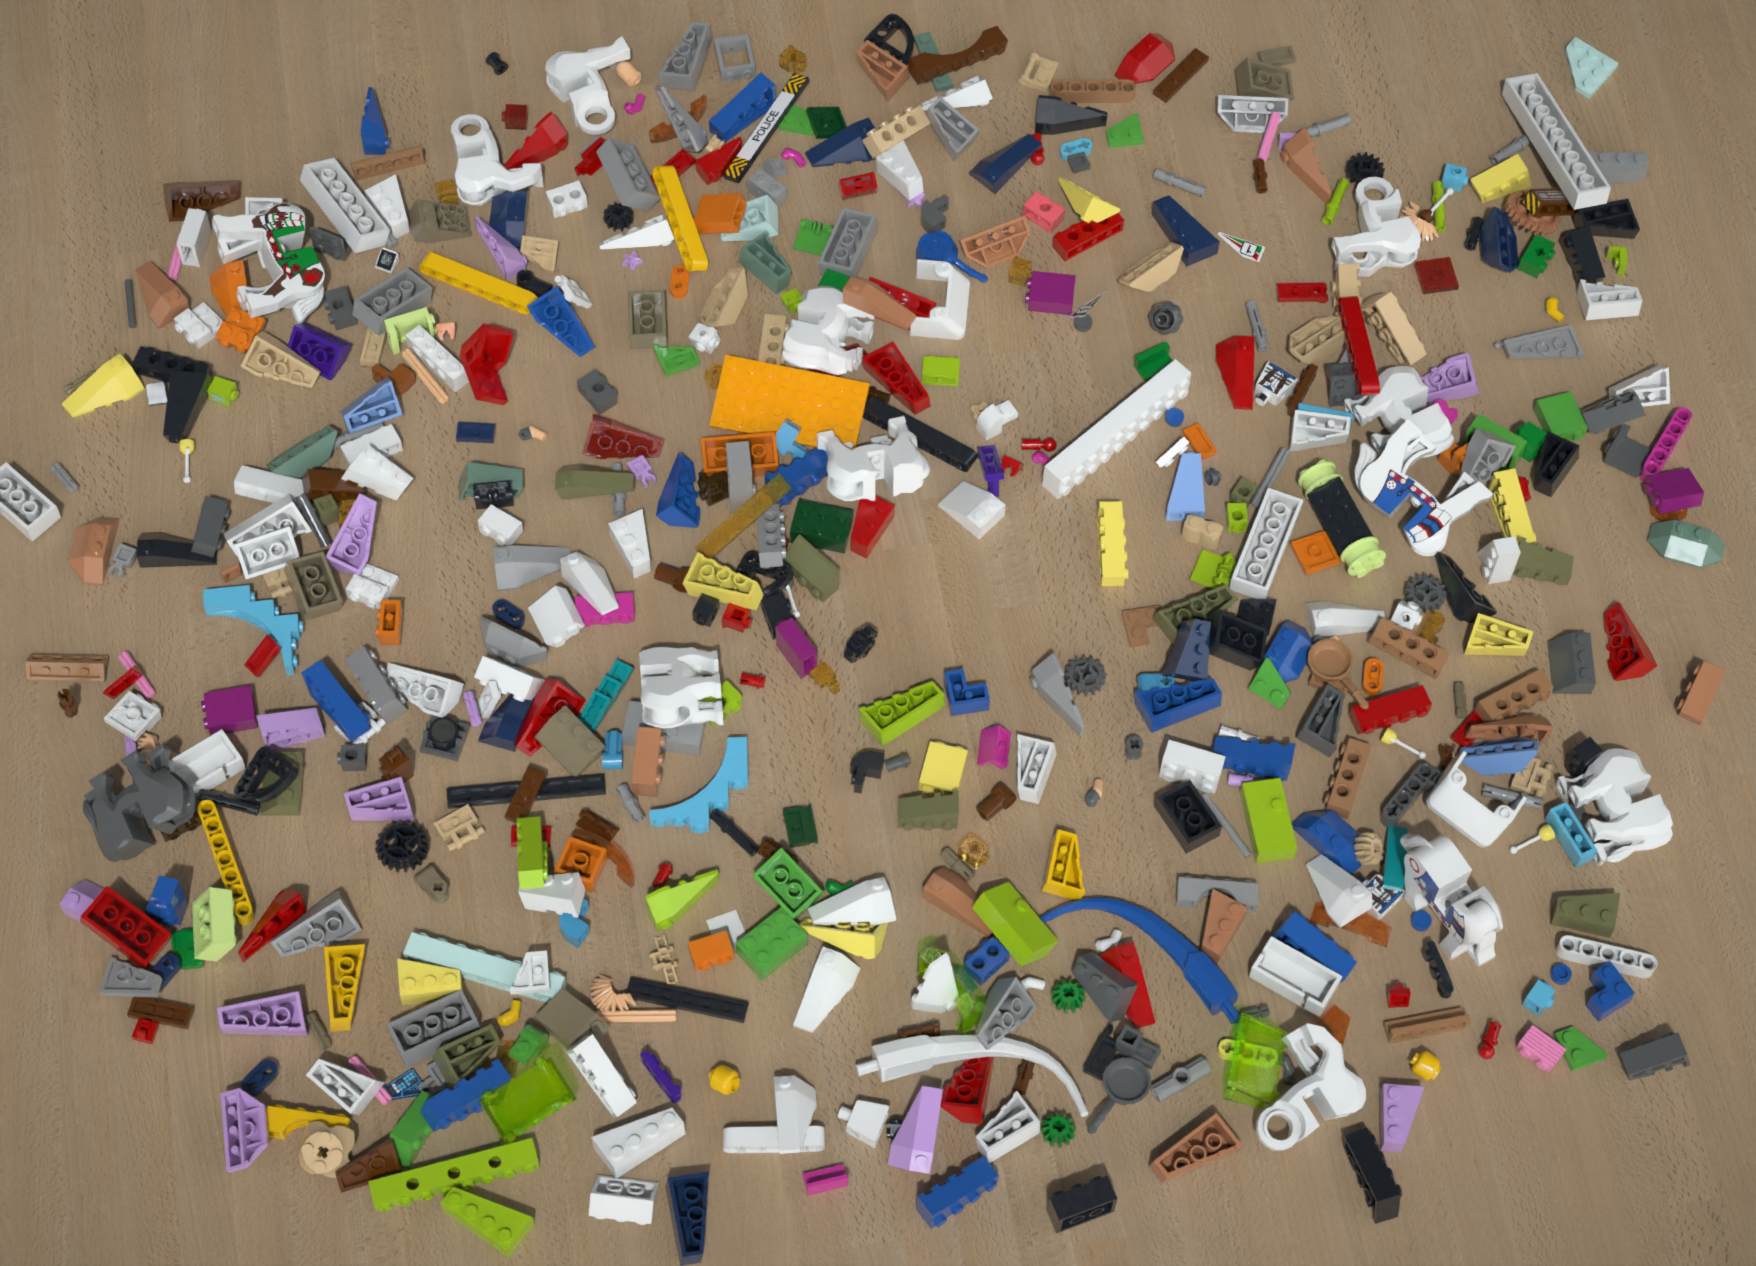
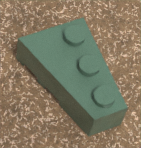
(765, 263)

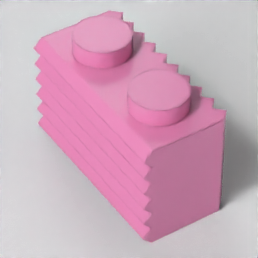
(1541, 1049)

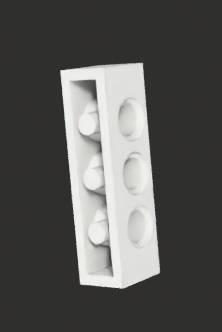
(436, 358)

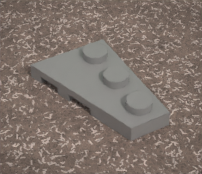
(128, 981)

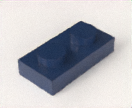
(475, 432)

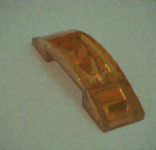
(664, 133)
(623, 869)
(1363, 925)

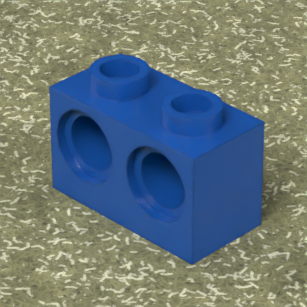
(990, 964)

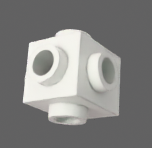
(704, 338)
(1403, 610)

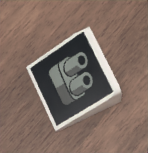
(387, 260)

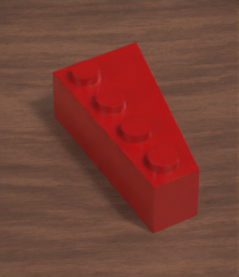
(896, 376)

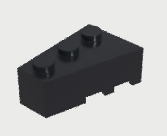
(1555, 463)

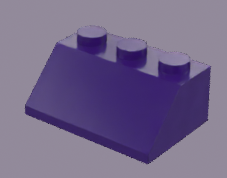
(319, 349)

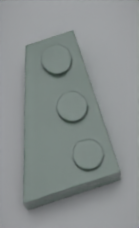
(482, 473)

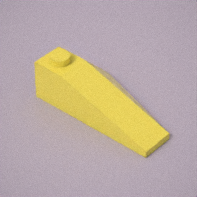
(1087, 204)
(109, 384)
(858, 939)

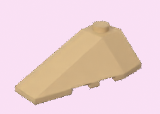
(277, 361)

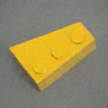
(1063, 869)

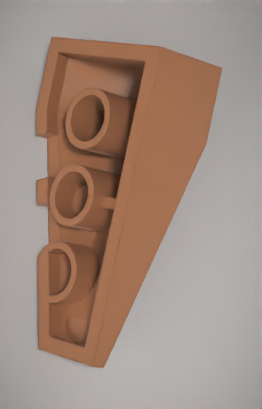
(1302, 162)
(160, 294)
(876, 301)
(1525, 726)
(955, 897)

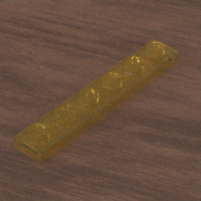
(744, 517)

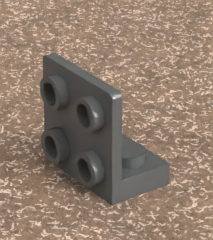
(330, 243)
(1342, 384)

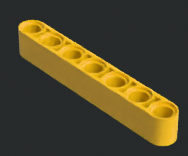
(680, 218)
(477, 283)
(224, 853)

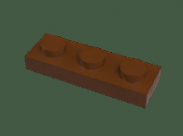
(1301, 389)
(525, 794)
(160, 1012)

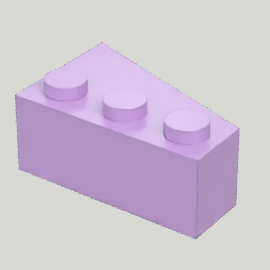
(1397, 1113)

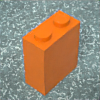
(720, 213)

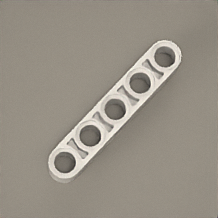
(1615, 953)
(766, 1139)

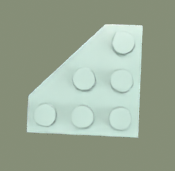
(1588, 67)

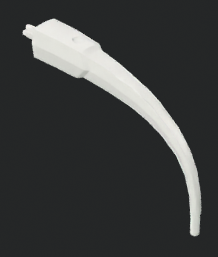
(922, 1052)

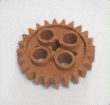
(1520, 213)

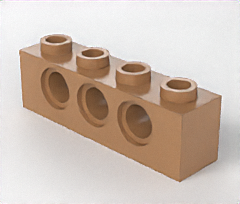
(1399, 649)
(1519, 690)
(1355, 751)

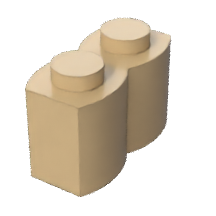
(1203, 532)

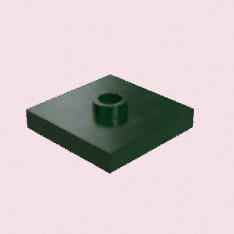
(825, 121)

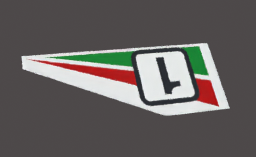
(1244, 248)
(1085, 308)

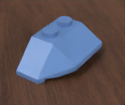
(1500, 755)

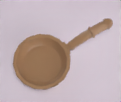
(1332, 662)

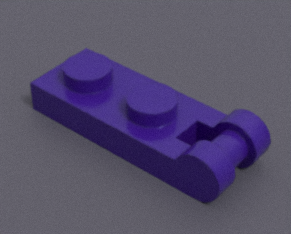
(661, 1076)

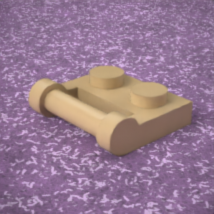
(1044, 74)

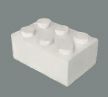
(1191, 763)

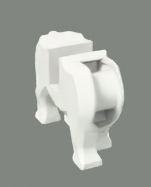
(821, 330)
(1399, 397)
(855, 469)
(675, 683)
(1612, 783)

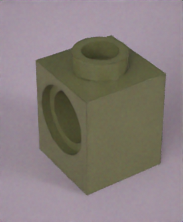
(1244, 487)
(326, 509)

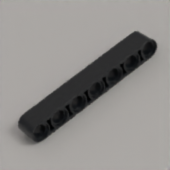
(927, 438)

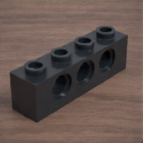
(146, 357)

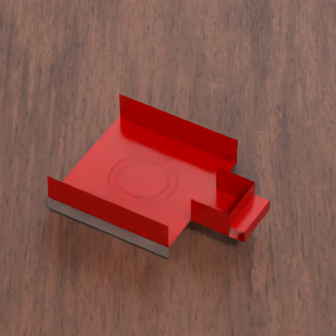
(591, 160)

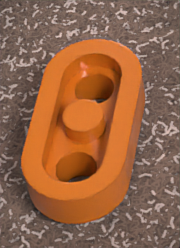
(679, 280)
(1373, 678)

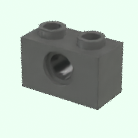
(336, 299)
(601, 400)

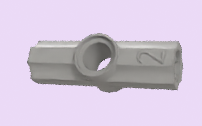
(1191, 1073)

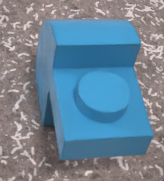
(786, 440)
(573, 928)

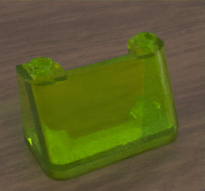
(970, 1000)
(1255, 1063)
(526, 1100)

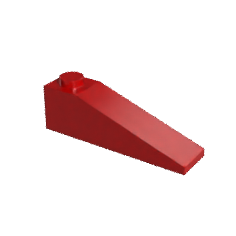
(279, 915)

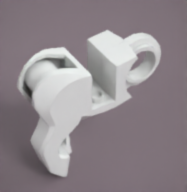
(576, 79)
(478, 168)
(1383, 235)
(1328, 1084)

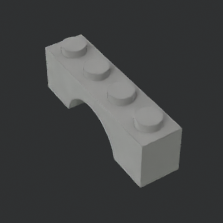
(1193, 890)

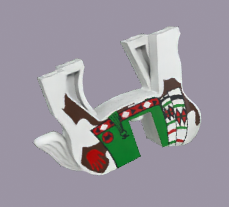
(295, 274)

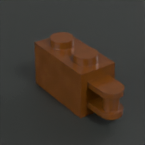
(395, 765)

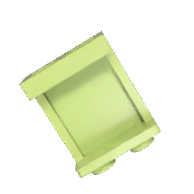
(400, 325)

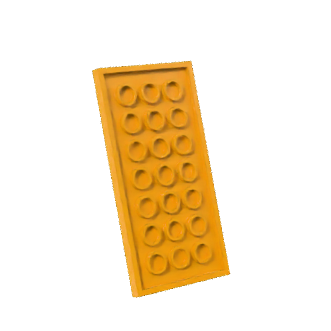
(762, 395)

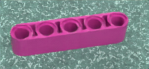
(1669, 439)

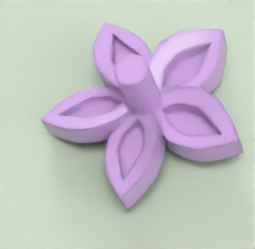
(917, 200)
(631, 260)

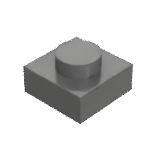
(1078, 162)

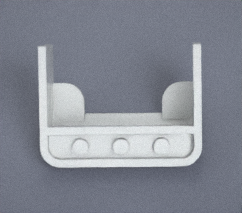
(946, 321)
(1465, 812)

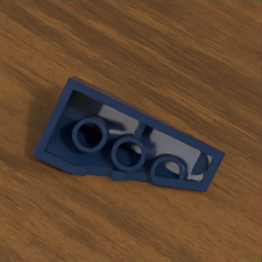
(843, 146)
(1000, 166)
(506, 723)

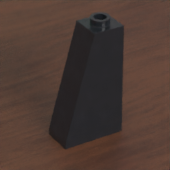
(183, 403)

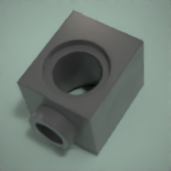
(356, 764)

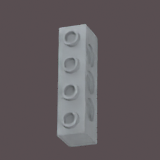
(770, 538)

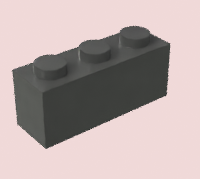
(210, 526)

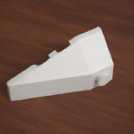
(427, 691)

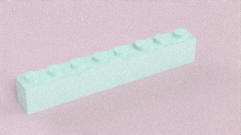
(474, 964)

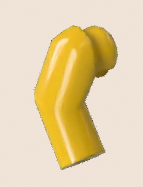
(1552, 309)
(511, 1016)

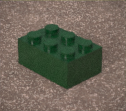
(822, 525)

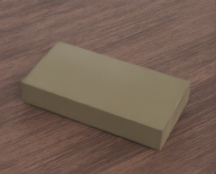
(1278, 56)

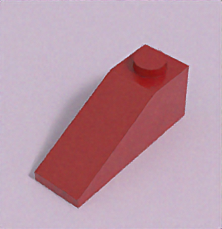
(714, 164)

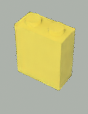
(942, 769)

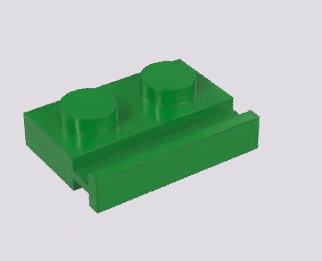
(183, 948)

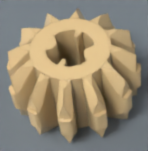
(1368, 848)

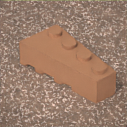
(1200, 1147)

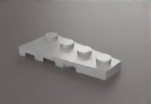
(1546, 344)

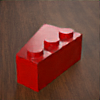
(870, 524)

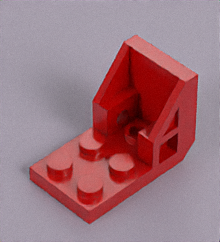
(483, 357)

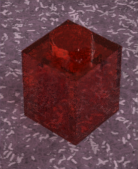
(515, 116)

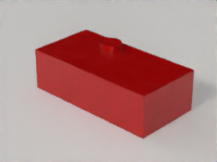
(125, 928)

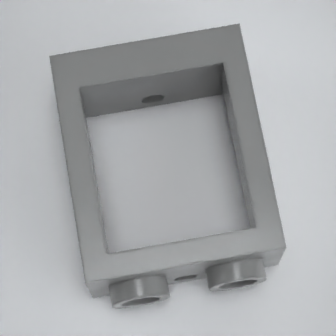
(734, 44)

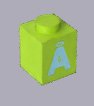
(223, 391)

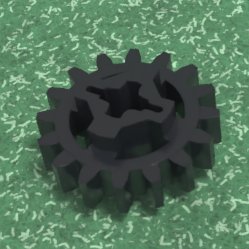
(1364, 167)
(860, 644)

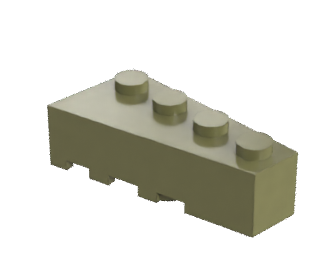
(1194, 608)

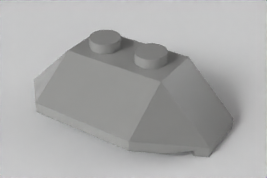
(1249, 112)
(509, 645)

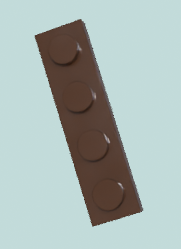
(1180, 75)

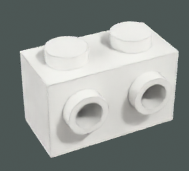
(500, 526)

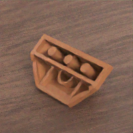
(997, 242)
(92, 549)

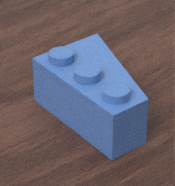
(372, 407)

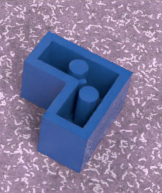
(964, 698)
(1612, 992)

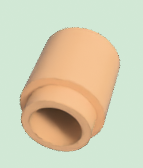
(628, 73)

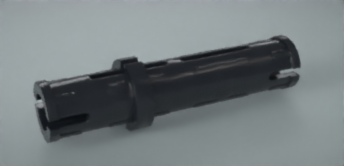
(222, 800)
(727, 826)

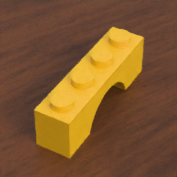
(283, 1120)

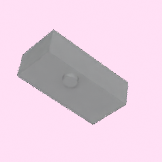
(628, 174)
(849, 242)
(392, 298)
(739, 474)
(682, 739)
(431, 1027)

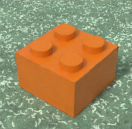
(582, 858)

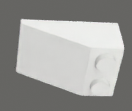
(973, 508)

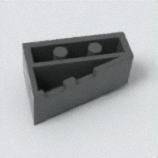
(1322, 723)
(1105, 985)

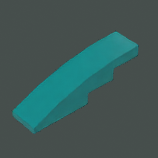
(606, 695)
(1394, 859)

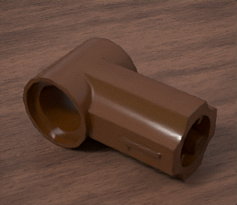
(671, 576)
(1000, 799)

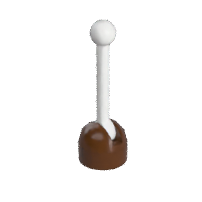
(1427, 214)

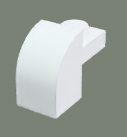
(993, 417)

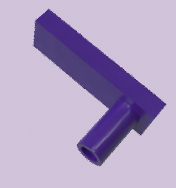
(991, 467)

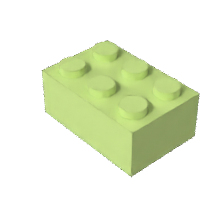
(213, 924)

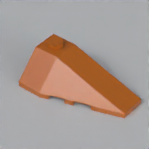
(225, 283)

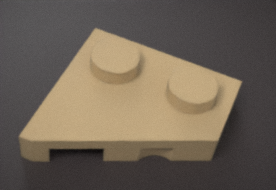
(540, 252)

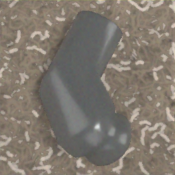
(1289, 1070)

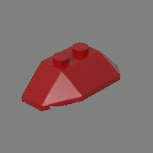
(1147, 59)
(917, 304)

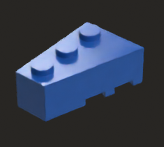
(167, 902)

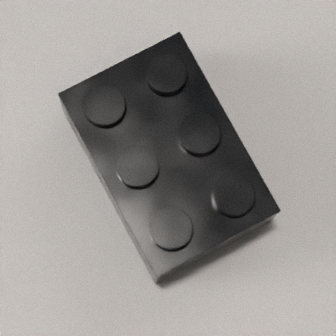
(1237, 640)
(1188, 816)
(1081, 1203)

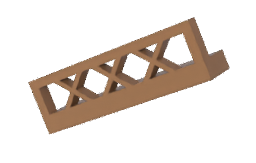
(387, 163)
(66, 667)
(1426, 1025)

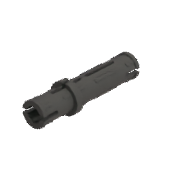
(313, 520)

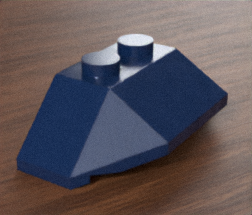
(510, 215)
(1499, 241)

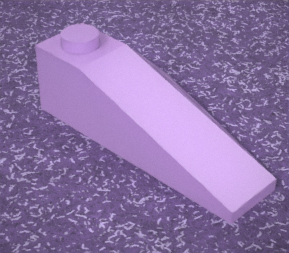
(503, 252)
(1452, 379)
(352, 543)
(79, 899)
(915, 1139)

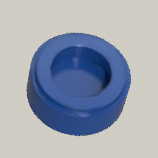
(1174, 417)
(1421, 921)
(1561, 974)

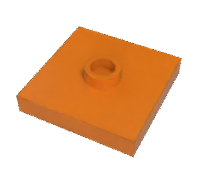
(1315, 552)

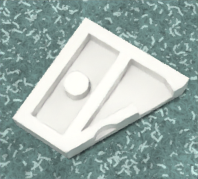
(533, 974)

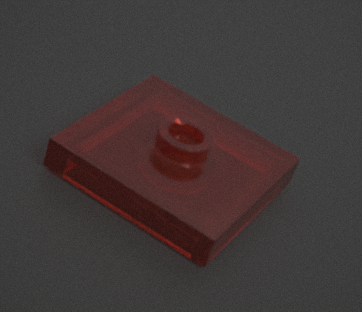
(1436, 275)

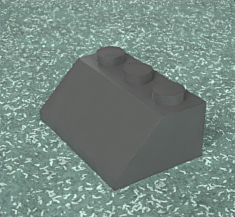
(1572, 664)

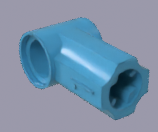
(613, 754)

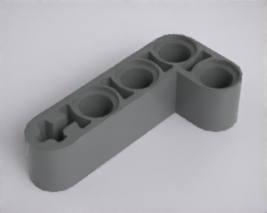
(1408, 795)

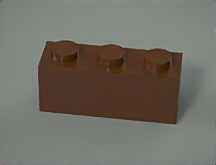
(325, 482)

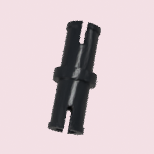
(1474, 233)

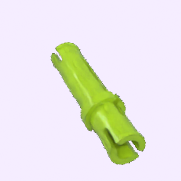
(1333, 207)
(1439, 212)

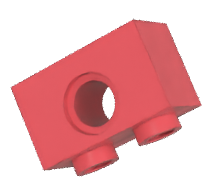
(1043, 212)

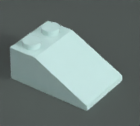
(759, 216)

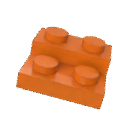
(239, 330)

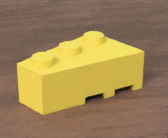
(1501, 179)
(1497, 637)
(426, 982)

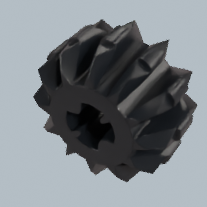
(618, 216)

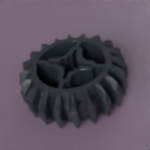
(414, 837)

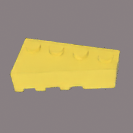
(1510, 506)
(1111, 544)
(721, 583)

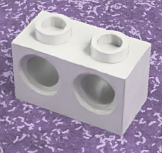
(570, 197)

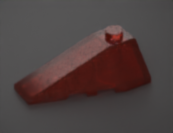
(616, 440)

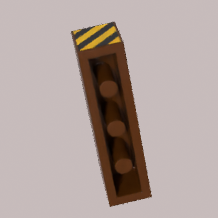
(1548, 202)

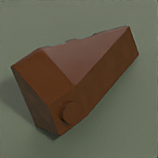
(198, 195)

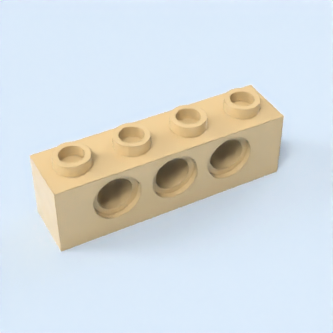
(895, 131)
(773, 326)

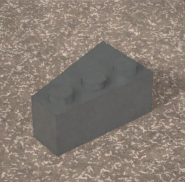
(1613, 411)
(1654, 1056)

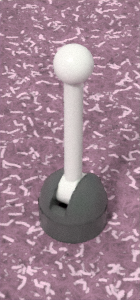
(796, 613)

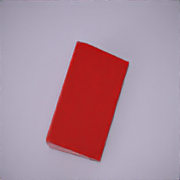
(123, 682)

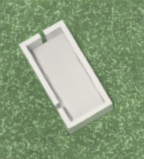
(208, 762)
(1295, 976)

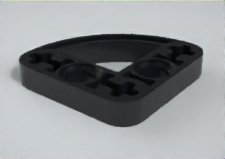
(880, 41)
(753, 568)
(266, 764)

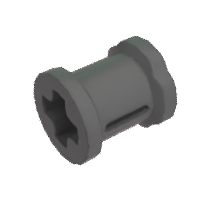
(1133, 748)

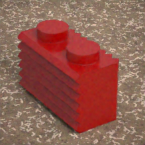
(858, 186)

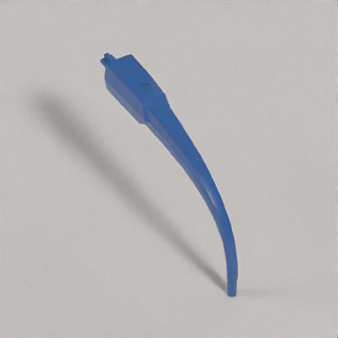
(1196, 966)

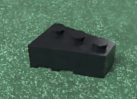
(1609, 219)
(1582, 255)

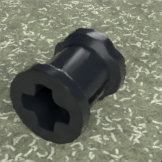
(496, 63)

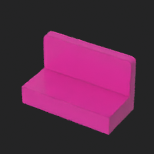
(994, 747)
(825, 1179)

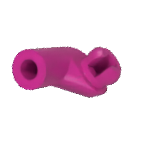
(635, 107)
(788, 152)
(1041, 457)

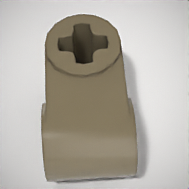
(432, 884)

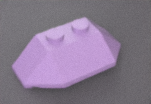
(242, 1128)

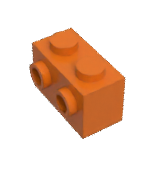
(389, 622)
(711, 951)

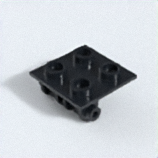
(493, 493)
(1257, 611)

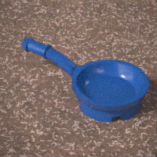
(941, 247)

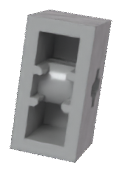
(763, 184)

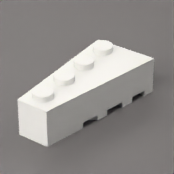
(637, 1141)

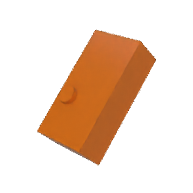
(762, 453)

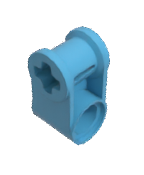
(1148, 681)

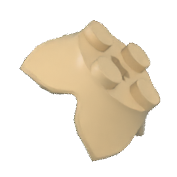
(338, 1141)

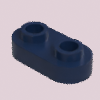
(164, 971)
(258, 1077)

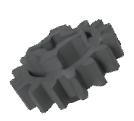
(1424, 590)
(1094, 679)

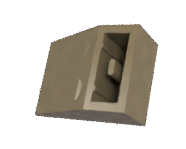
(438, 221)

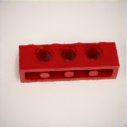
(1085, 235)

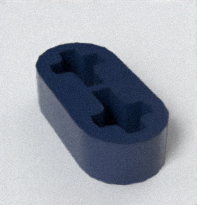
(510, 611)

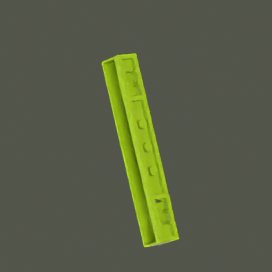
(434, 1178)

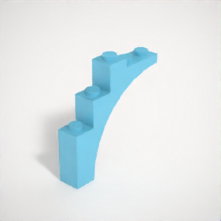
(242, 604)
(715, 795)

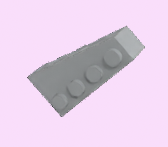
(376, 685)

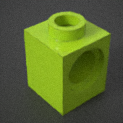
(1239, 511)

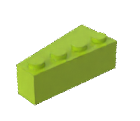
(902, 712)
(531, 853)
(490, 1221)

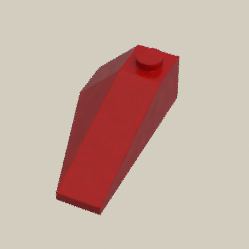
(543, 144)
(1236, 366)
(1626, 647)
(547, 702)
(1126, 960)
(969, 1091)

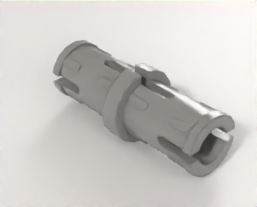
(630, 803)

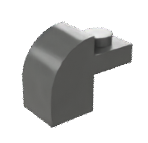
(932, 216)
(1131, 1045)

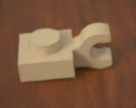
(714, 143)

